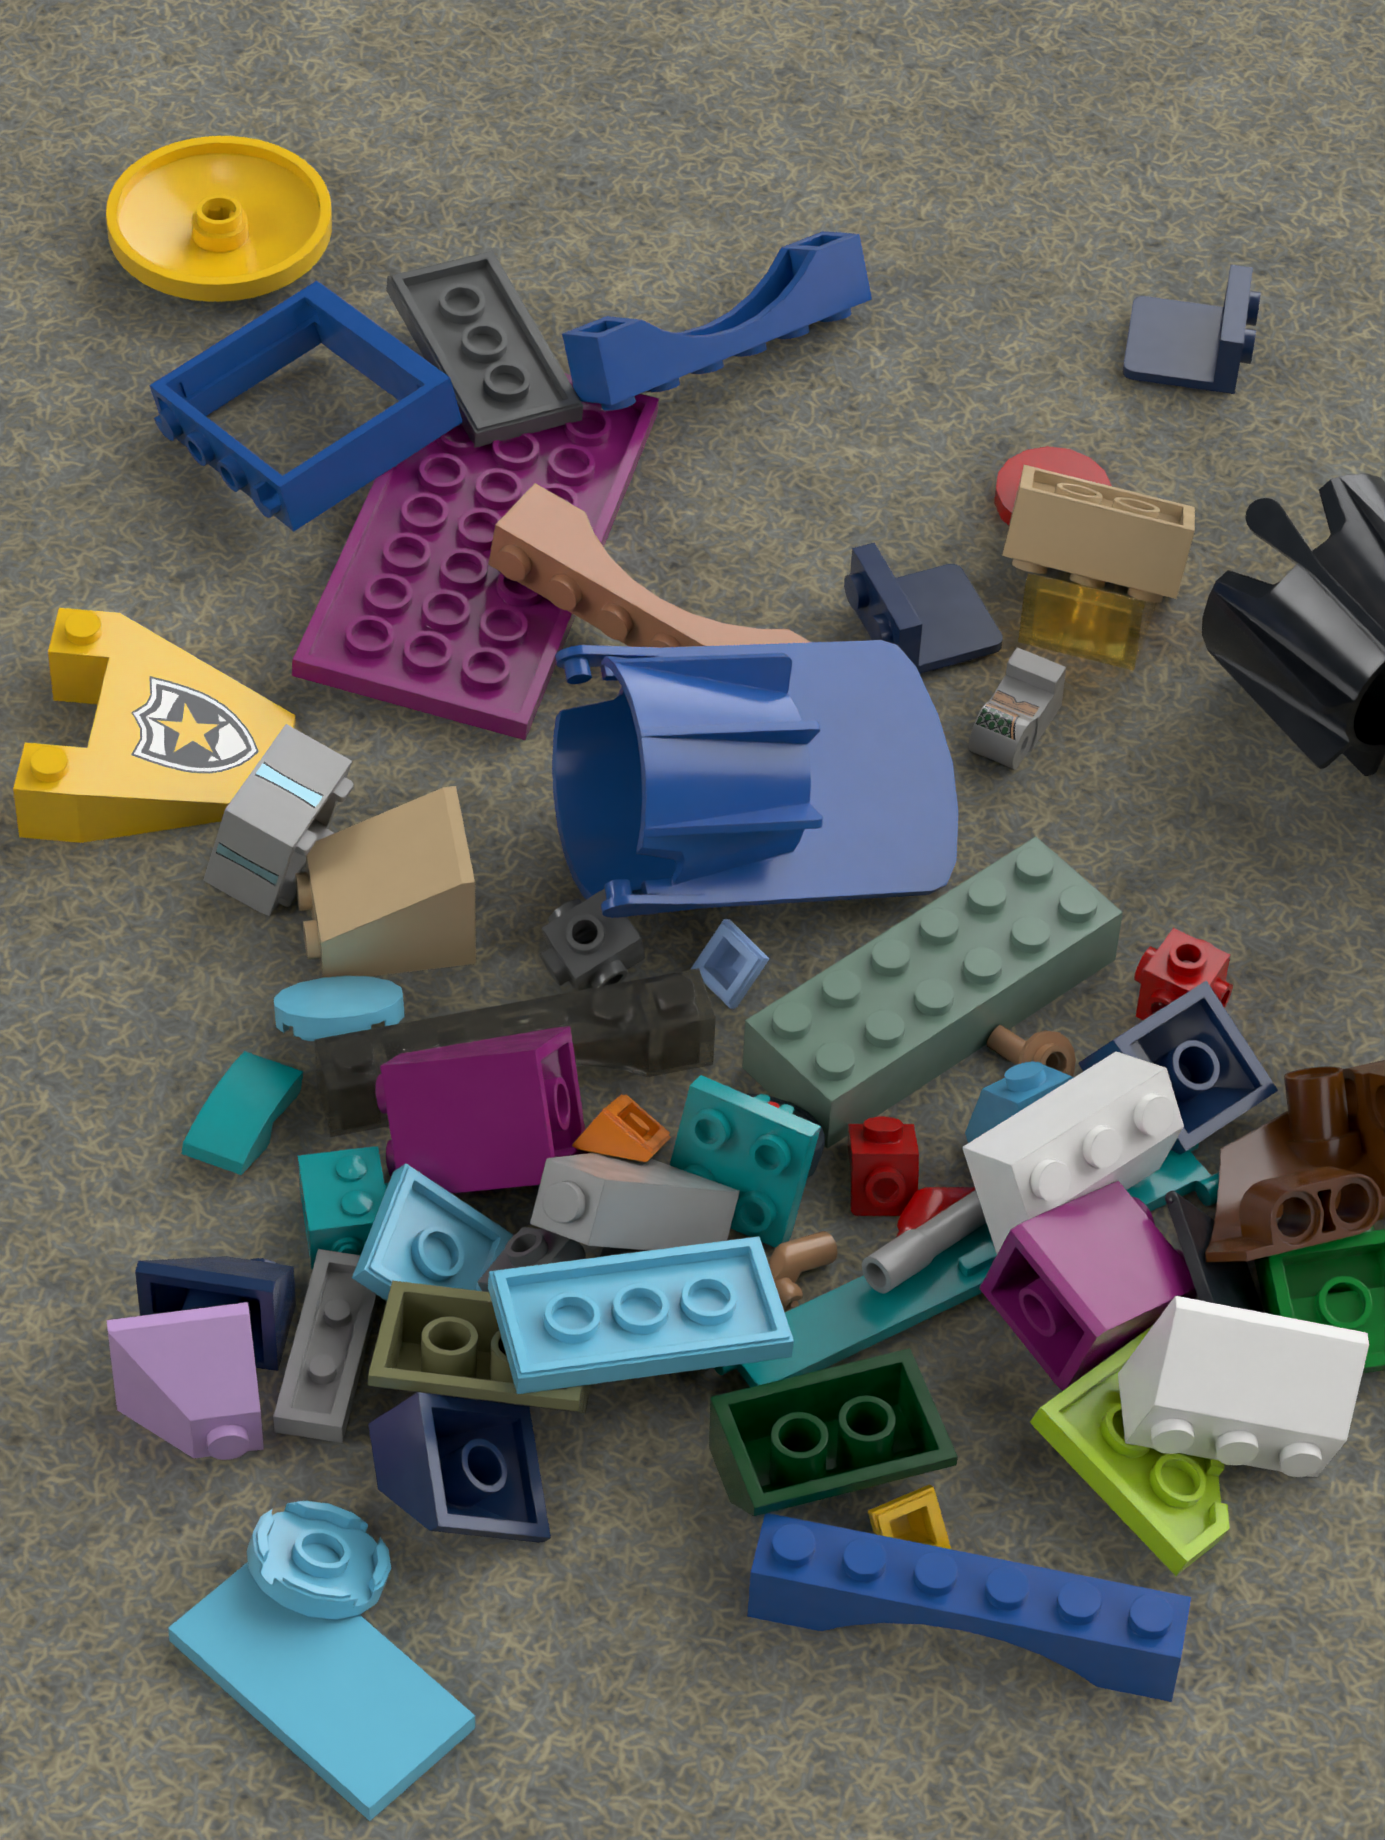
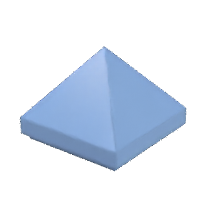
(730, 963)

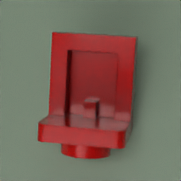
(882, 1166)

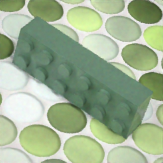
(932, 989)

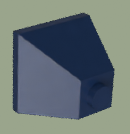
(1205, 1058)
(220, 1281)
(462, 1466)

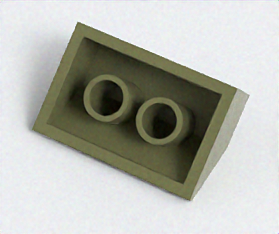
(453, 1347)

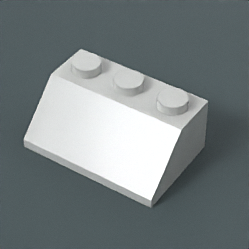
(1076, 1139)
(1243, 1387)

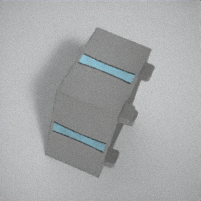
(277, 820)

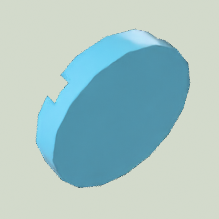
(337, 1006)
(318, 1560)

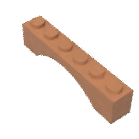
(557, 555)

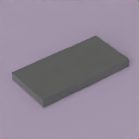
(489, 346)

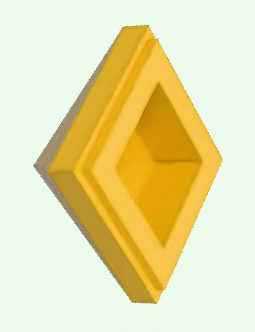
(912, 1518)

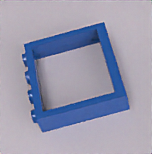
(267, 344)

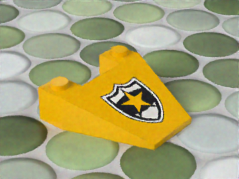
(163, 742)

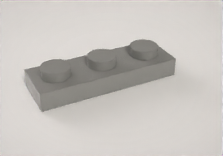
(326, 1351)

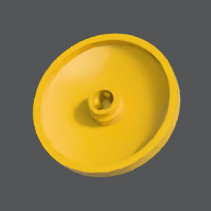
(219, 218)

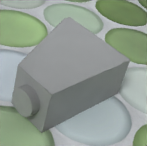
(631, 1203)

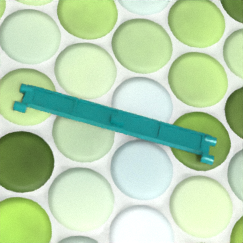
(860, 1316)

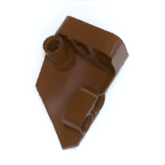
(1307, 1171)

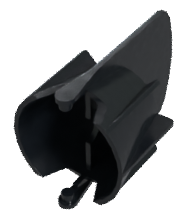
(1317, 637)

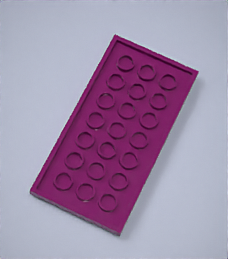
(413, 597)

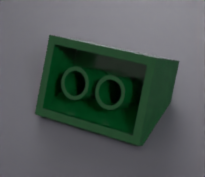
(827, 1433)

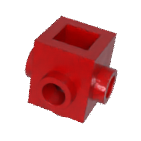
(1176, 969)

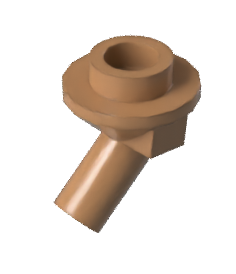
(1043, 1047)

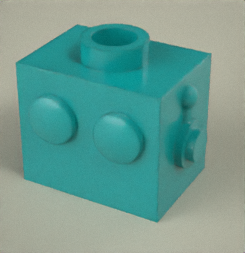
(340, 1198)

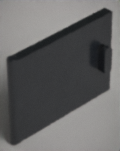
(1214, 1282)

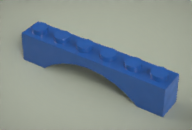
(804, 285)
(846, 1577)

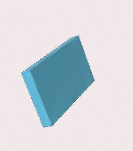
(639, 1315)
(325, 1690)

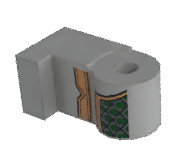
(1018, 709)

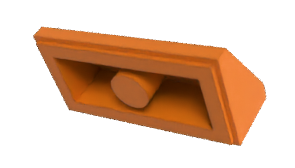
(624, 1132)

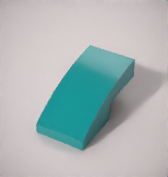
(240, 1113)

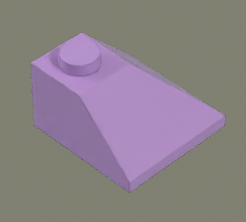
(190, 1378)

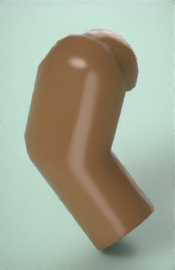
(796, 1257)

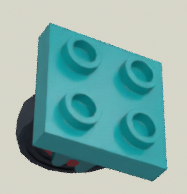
(752, 1146)

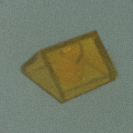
(1084, 621)

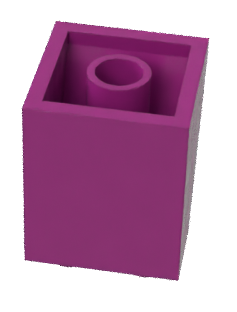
(483, 1109)
(1085, 1280)

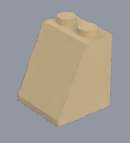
(392, 892)

